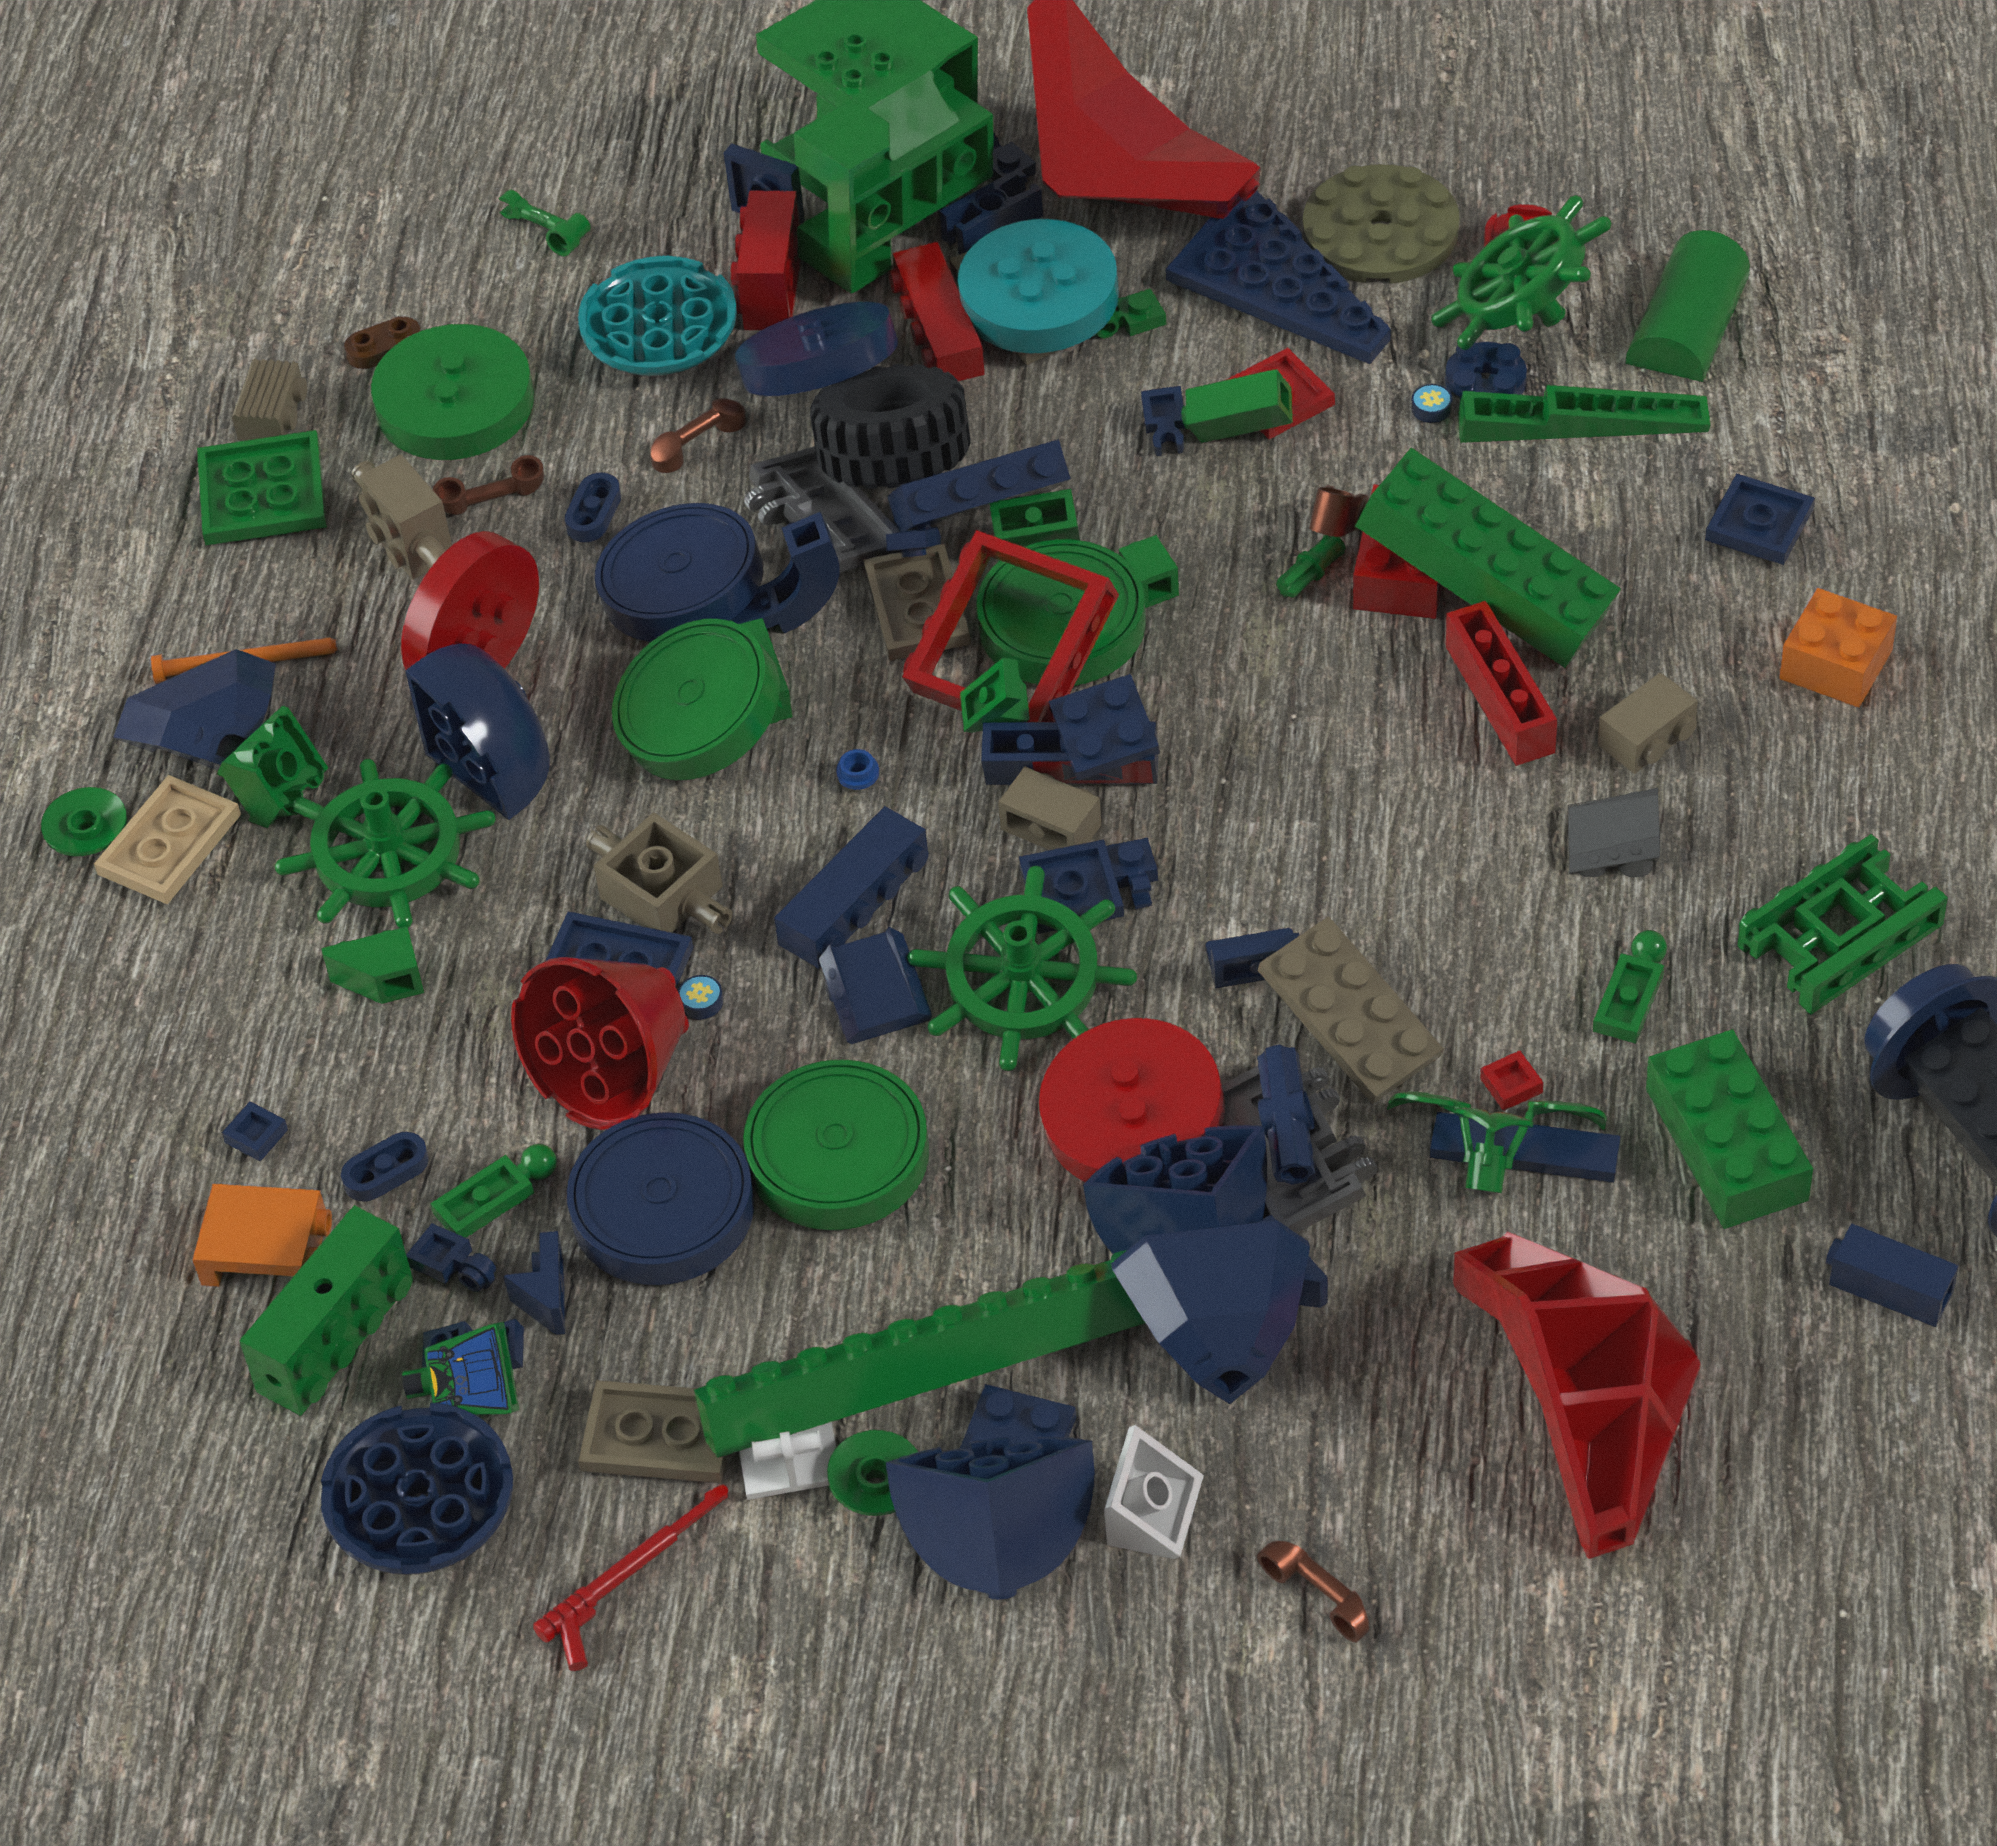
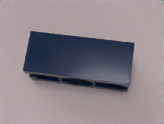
(989, 209)

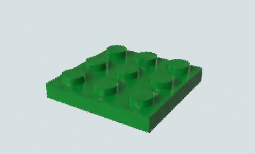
(261, 487)

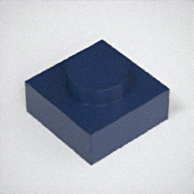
(255, 1131)

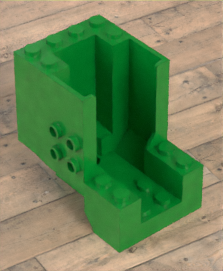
(891, 126)

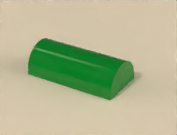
(1691, 306)

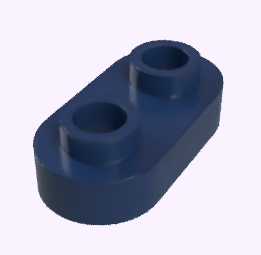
(587, 513)
(383, 1166)

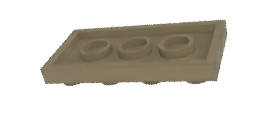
(1350, 1009)

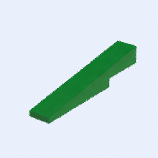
(1578, 414)

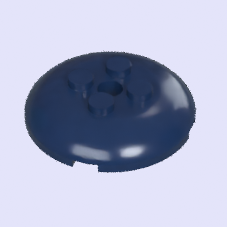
(409, 1453)

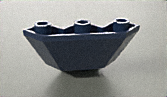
(202, 710)
(1219, 1298)

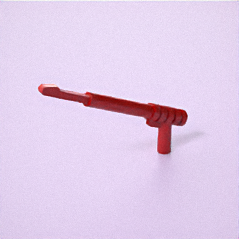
(579, 1607)

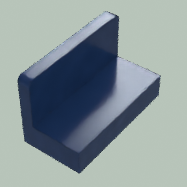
(1238, 958)

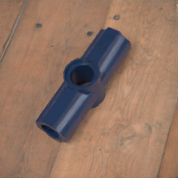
(1286, 1114)

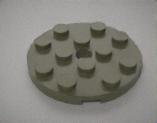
(1411, 245)

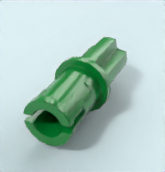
(1310, 566)

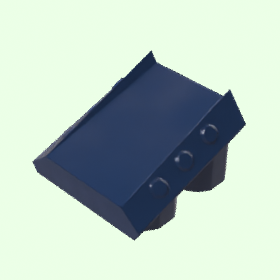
(874, 986)

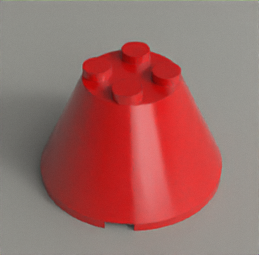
(597, 1035)

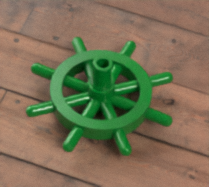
(1522, 274)
(385, 843)
(1020, 966)

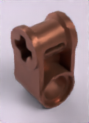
(1336, 511)

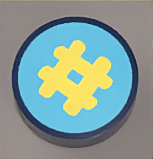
(1431, 403)
(701, 996)

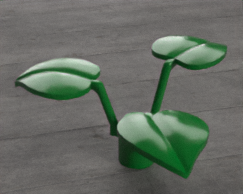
(1487, 1162)

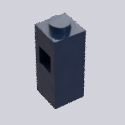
(1892, 1274)

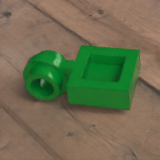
(1136, 314)

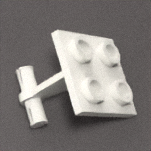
(788, 1462)

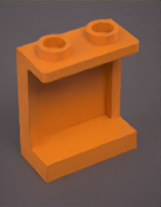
(259, 1231)

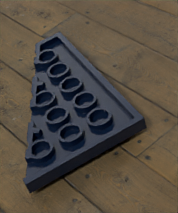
(1269, 272)

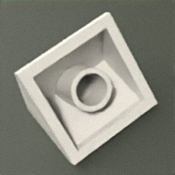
(1150, 1498)

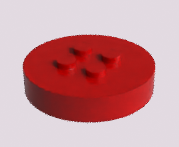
(475, 595)

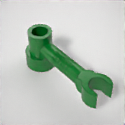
(562, 235)

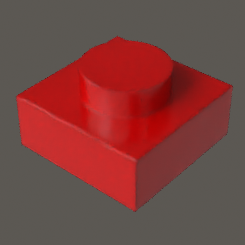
(1511, 1080)

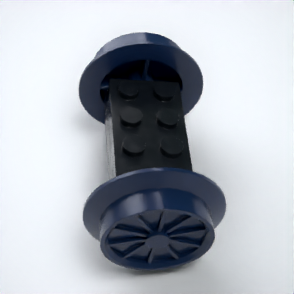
(1942, 1044)

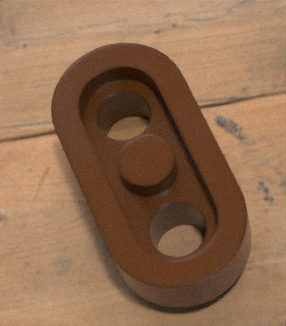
(368, 346)

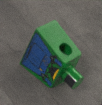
(468, 1373)

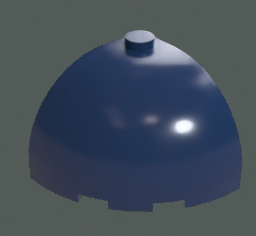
(480, 726)
(1180, 1186)
(995, 1511)

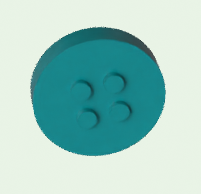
(1039, 285)

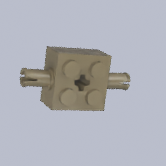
(402, 514)
(659, 876)

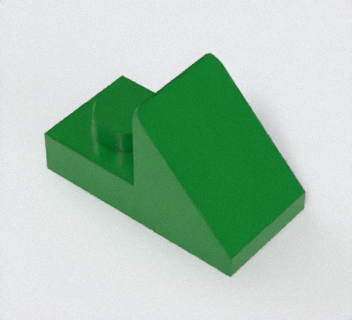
(995, 697)

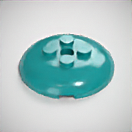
(657, 316)

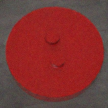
(1126, 1089)

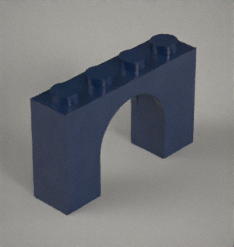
(979, 484)

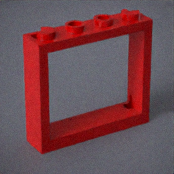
(1071, 651)

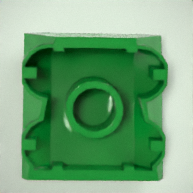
(273, 768)

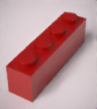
(936, 312)
(1501, 683)

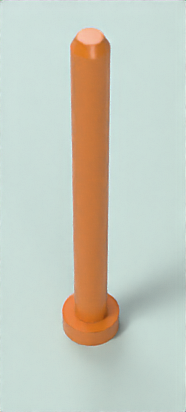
(273, 653)

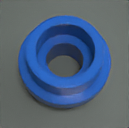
(857, 769)

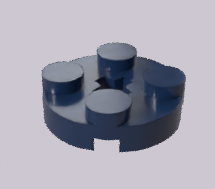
(1500, 360)

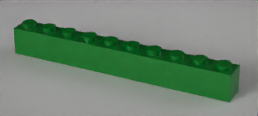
(914, 1357)

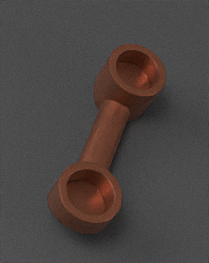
(667, 448)
(526, 479)
(1283, 1559)

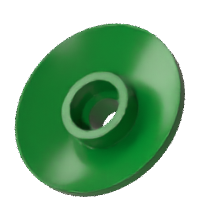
(83, 821)
(858, 1461)

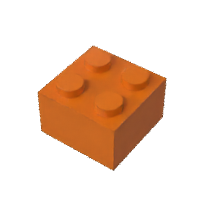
(1838, 647)

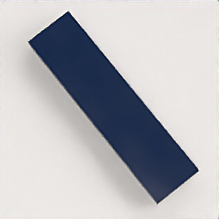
(1541, 1150)

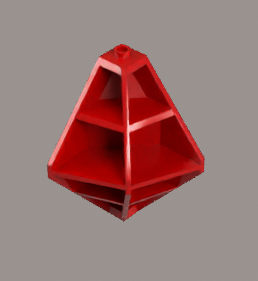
(1111, 135)
(1602, 1367)

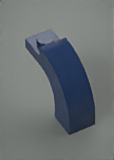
(803, 584)

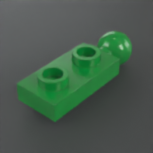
(1632, 988)
(493, 1190)

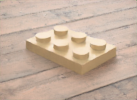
(167, 839)

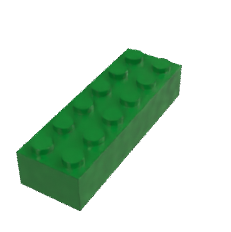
(1487, 556)

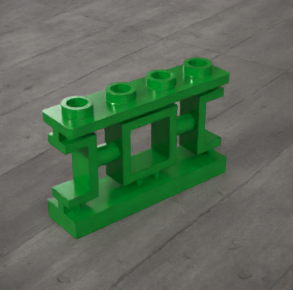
(1859, 949)

